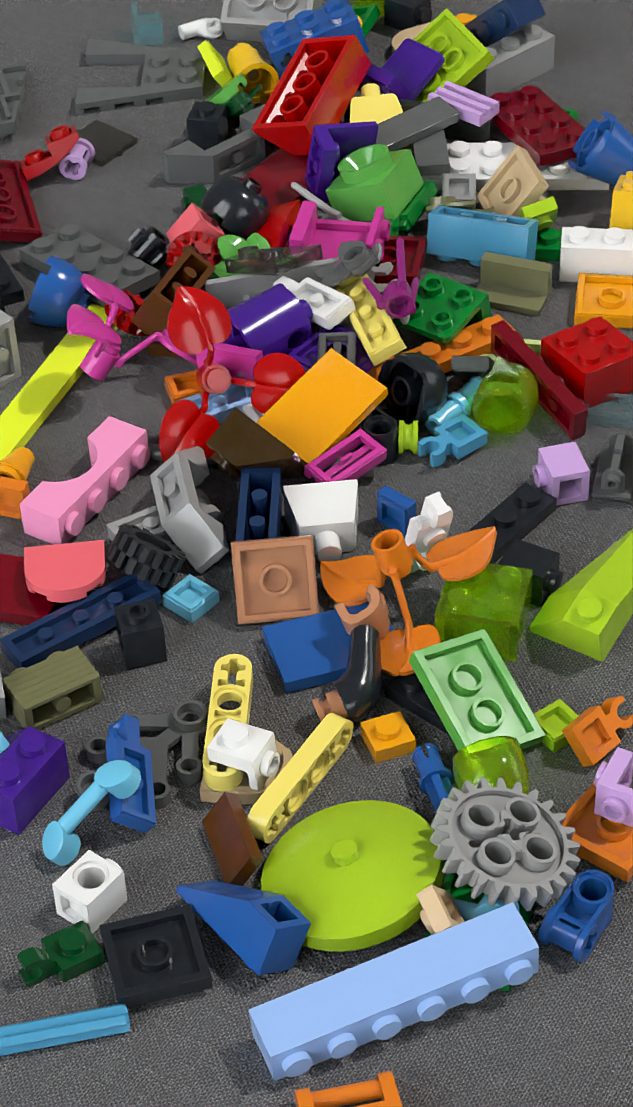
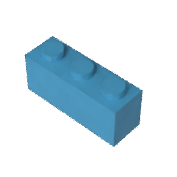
(470, 233)

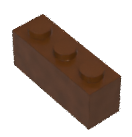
(188, 271)

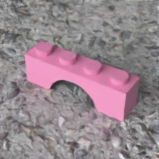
(61, 509)

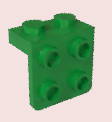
(446, 308)

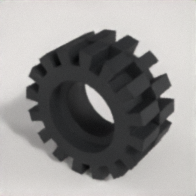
(146, 555)

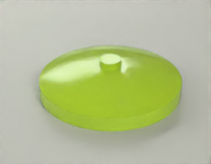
(355, 872)

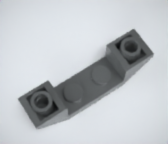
(194, 165)

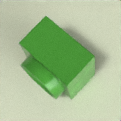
(372, 180)

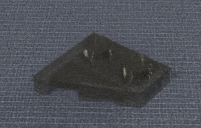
(272, 260)

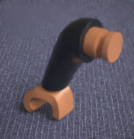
(361, 683)

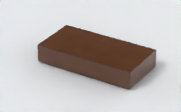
(232, 840)

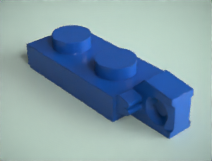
(124, 744)

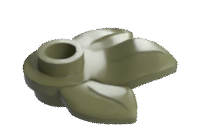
(450, 201)

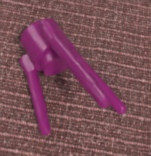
(397, 296)

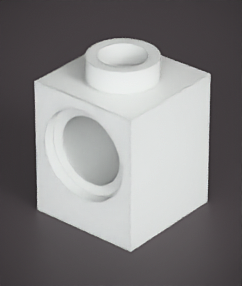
(90, 891)

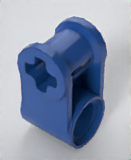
(577, 919)

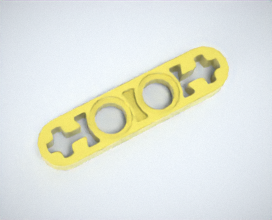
(220, 693)
(299, 777)

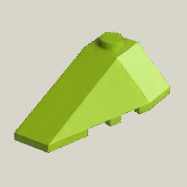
(593, 604)

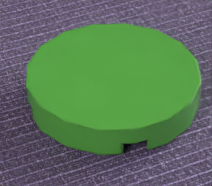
(229, 90)

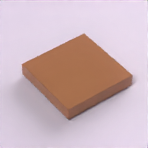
(274, 579)

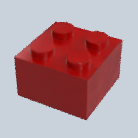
(591, 359)

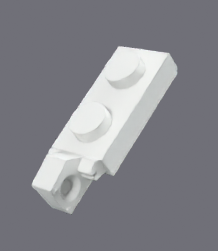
(327, 304)
(429, 526)

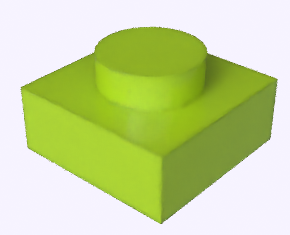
(543, 211)

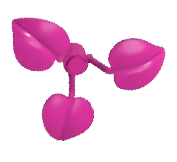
(105, 350)

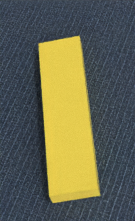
(372, 325)

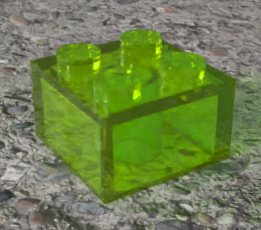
(492, 601)

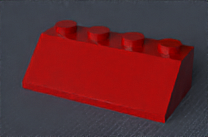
(312, 91)

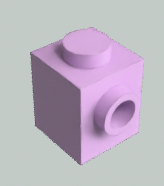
(562, 473)

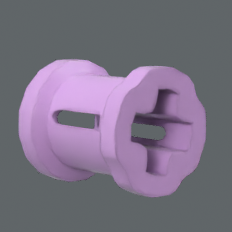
(78, 165)

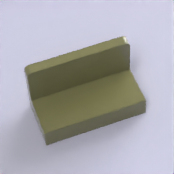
(515, 283)

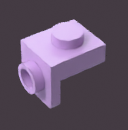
(612, 786)

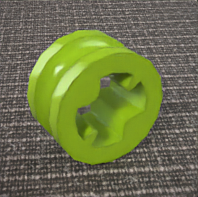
(408, 437)

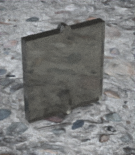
(107, 141)

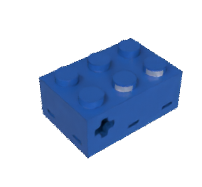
(331, 20)

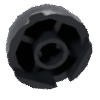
(237, 204)
(414, 387)

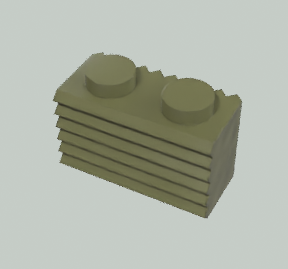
(52, 689)

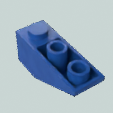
(253, 922)

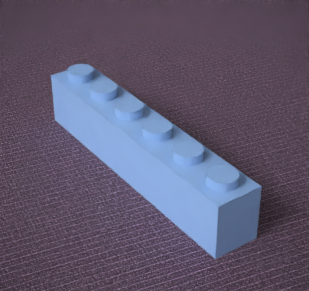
(394, 991)

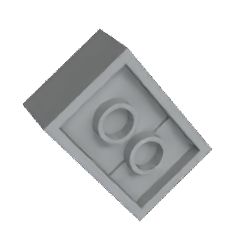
(247, 18)

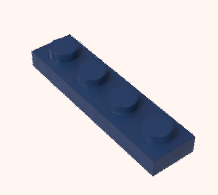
(75, 622)

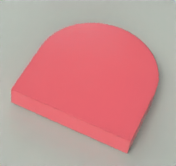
(65, 569)

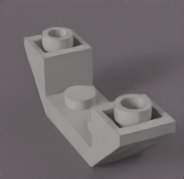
(179, 510)

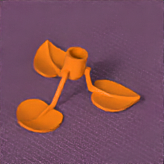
(454, 558)

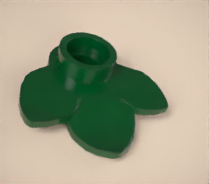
(241, 102)

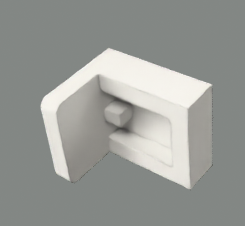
(247, 750)

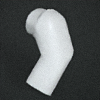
(203, 27)

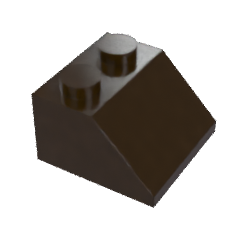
(245, 444)

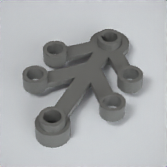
(185, 723)

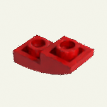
(59, 144)
(280, 223)

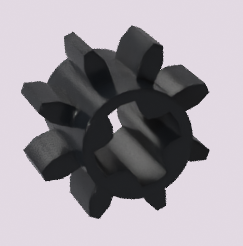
(149, 246)

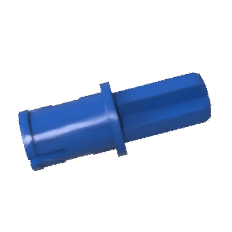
(435, 779)

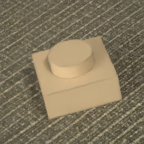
(438, 909)

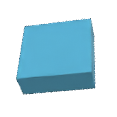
(191, 598)

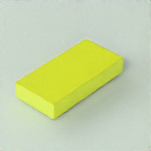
(215, 63)

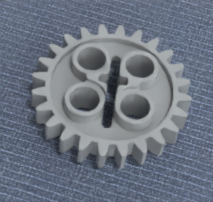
(505, 843)

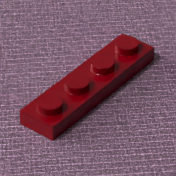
(554, 396)

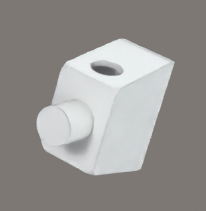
(326, 513)

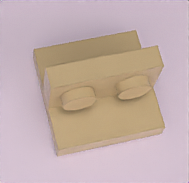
(513, 185)

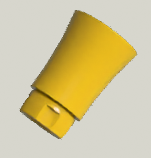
(254, 68)

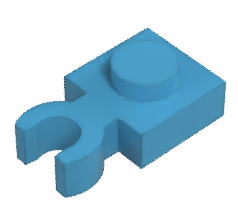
(454, 437)

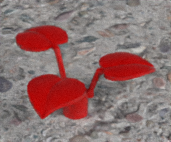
(192, 325)

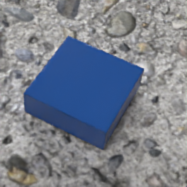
(394, 509)

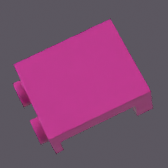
(331, 233)

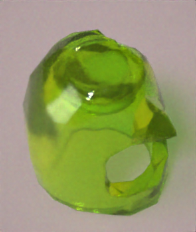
(506, 398)
(492, 759)

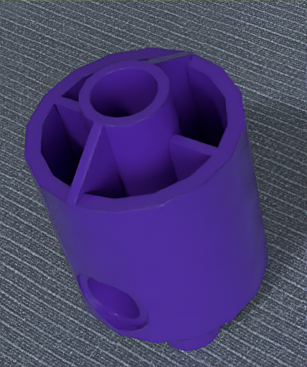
(271, 322)

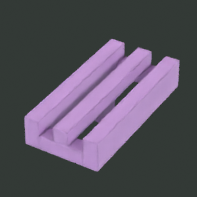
(471, 105)

